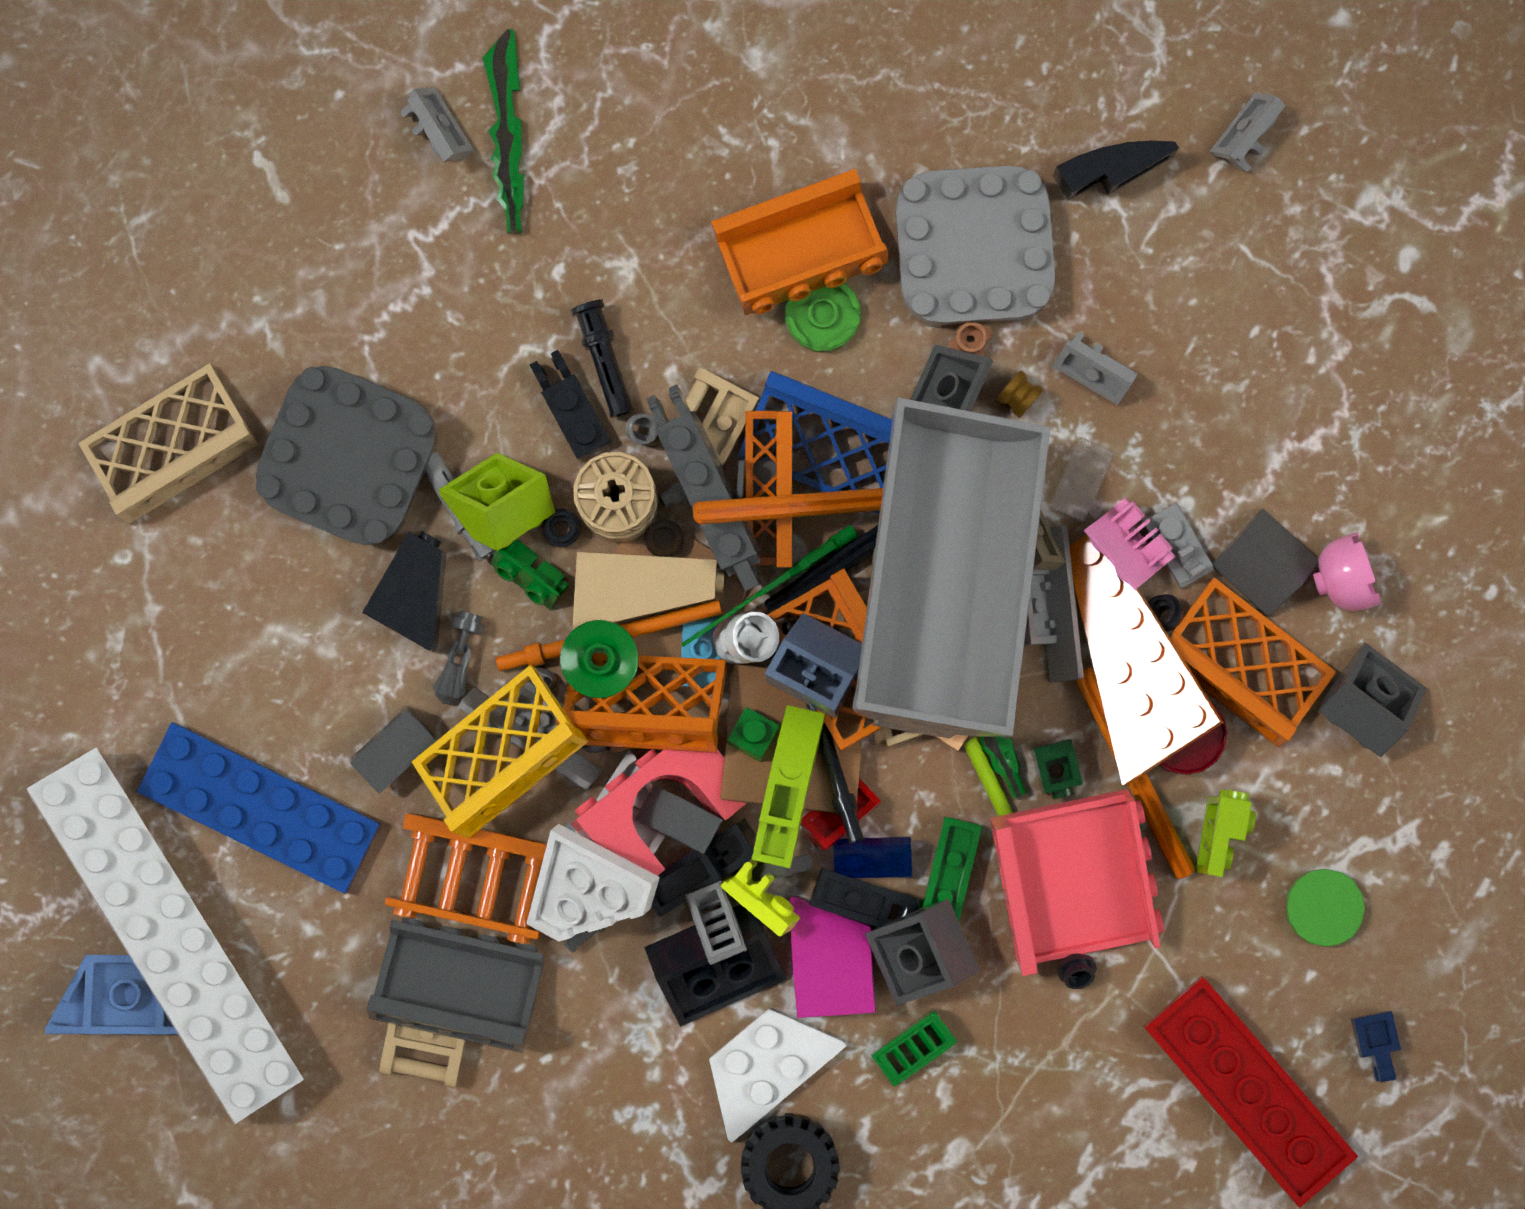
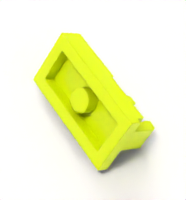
(769, 909)

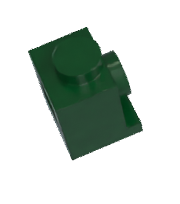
(1063, 754)

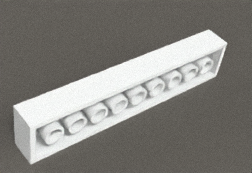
(165, 935)

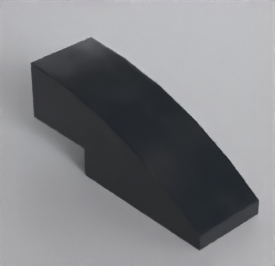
(1112, 166)
(694, 871)

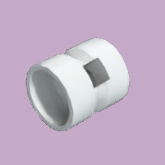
(746, 638)

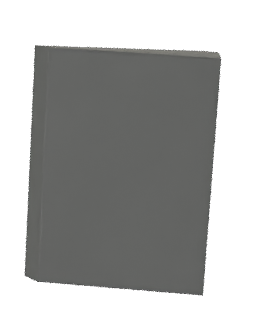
(952, 378)
(1265, 563)

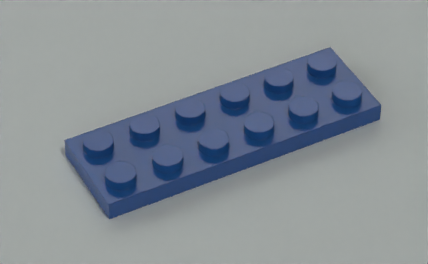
(259, 807)

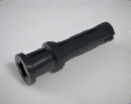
(598, 340)

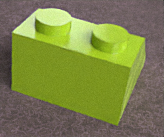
(499, 500)

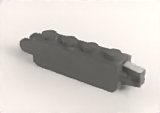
(705, 480)

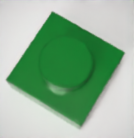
(752, 734)

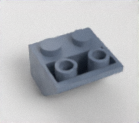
(816, 665)

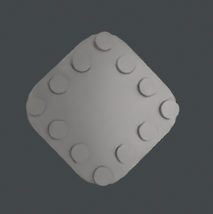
(975, 245)

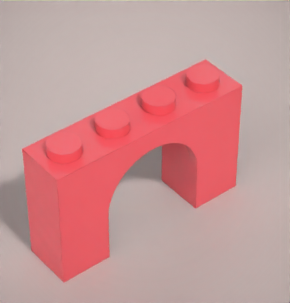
(611, 819)

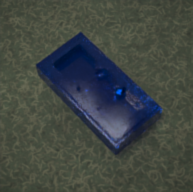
(874, 857)

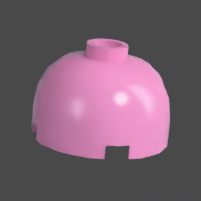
(1347, 575)

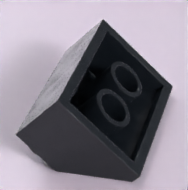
(698, 988)

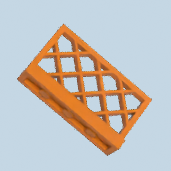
(854, 613)
(1235, 693)
(639, 726)

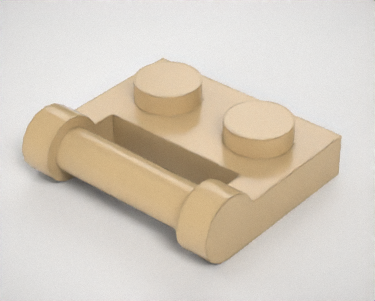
(727, 414)
(422, 1041)

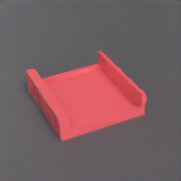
(1076, 878)

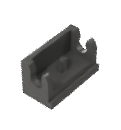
(392, 749)

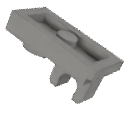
(438, 123)
(1242, 134)
(1094, 370)
(1190, 558)

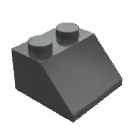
(1373, 700)
(922, 952)

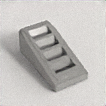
(705, 899)

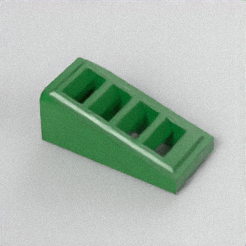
(921, 1059)

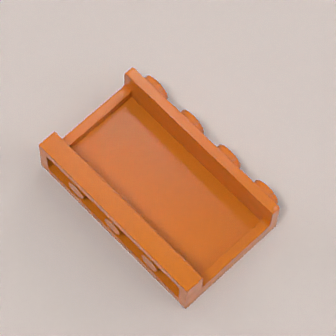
(800, 243)

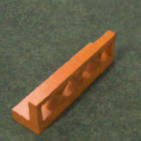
(783, 479)

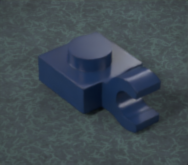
(1376, 1038)

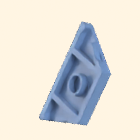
(108, 999)

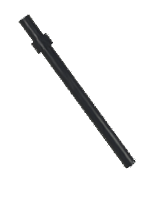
(844, 801)

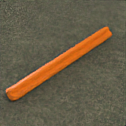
(787, 506)
(1141, 788)

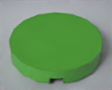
(824, 318)
(1324, 907)

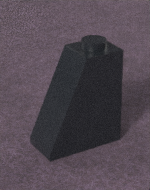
(412, 591)

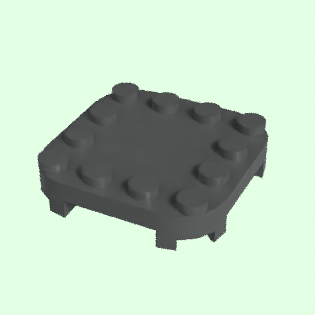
(346, 455)

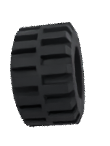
(784, 1131)

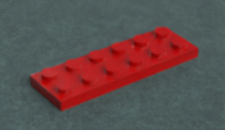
(1250, 1091)

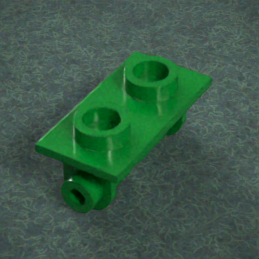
(540, 585)

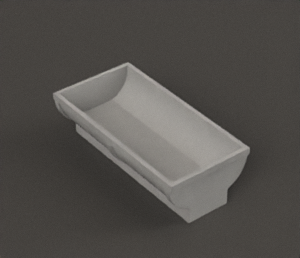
(951, 572)

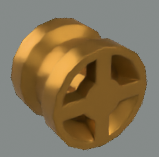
(1020, 394)

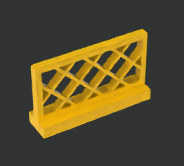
(518, 776)

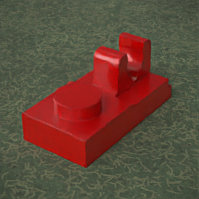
(826, 828)

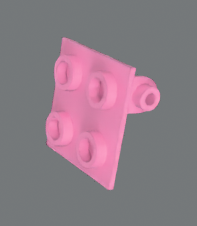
(1124, 545)

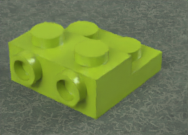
(1224, 819)

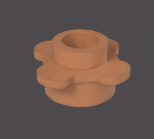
(980, 333)

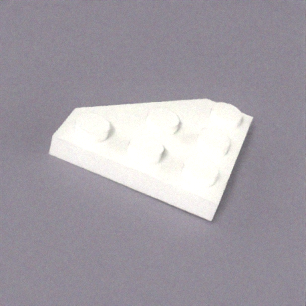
(586, 887)

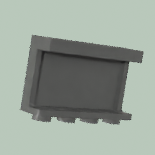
(457, 985)

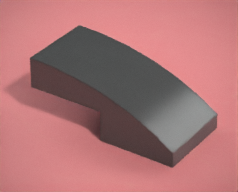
(678, 820)

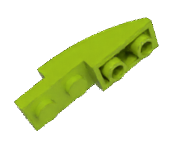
(788, 786)

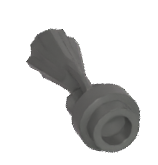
(452, 682)

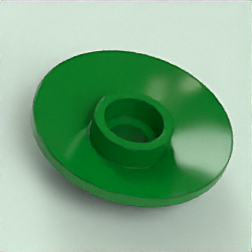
(578, 664)

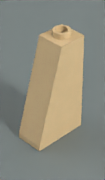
(639, 586)

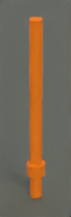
(537, 654)

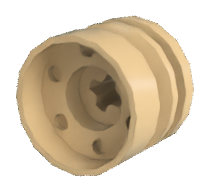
(637, 505)

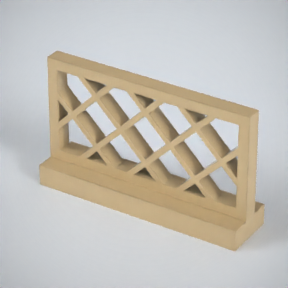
(178, 473)

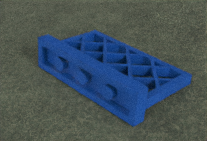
(830, 408)

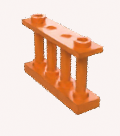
(499, 848)

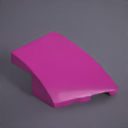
(831, 963)

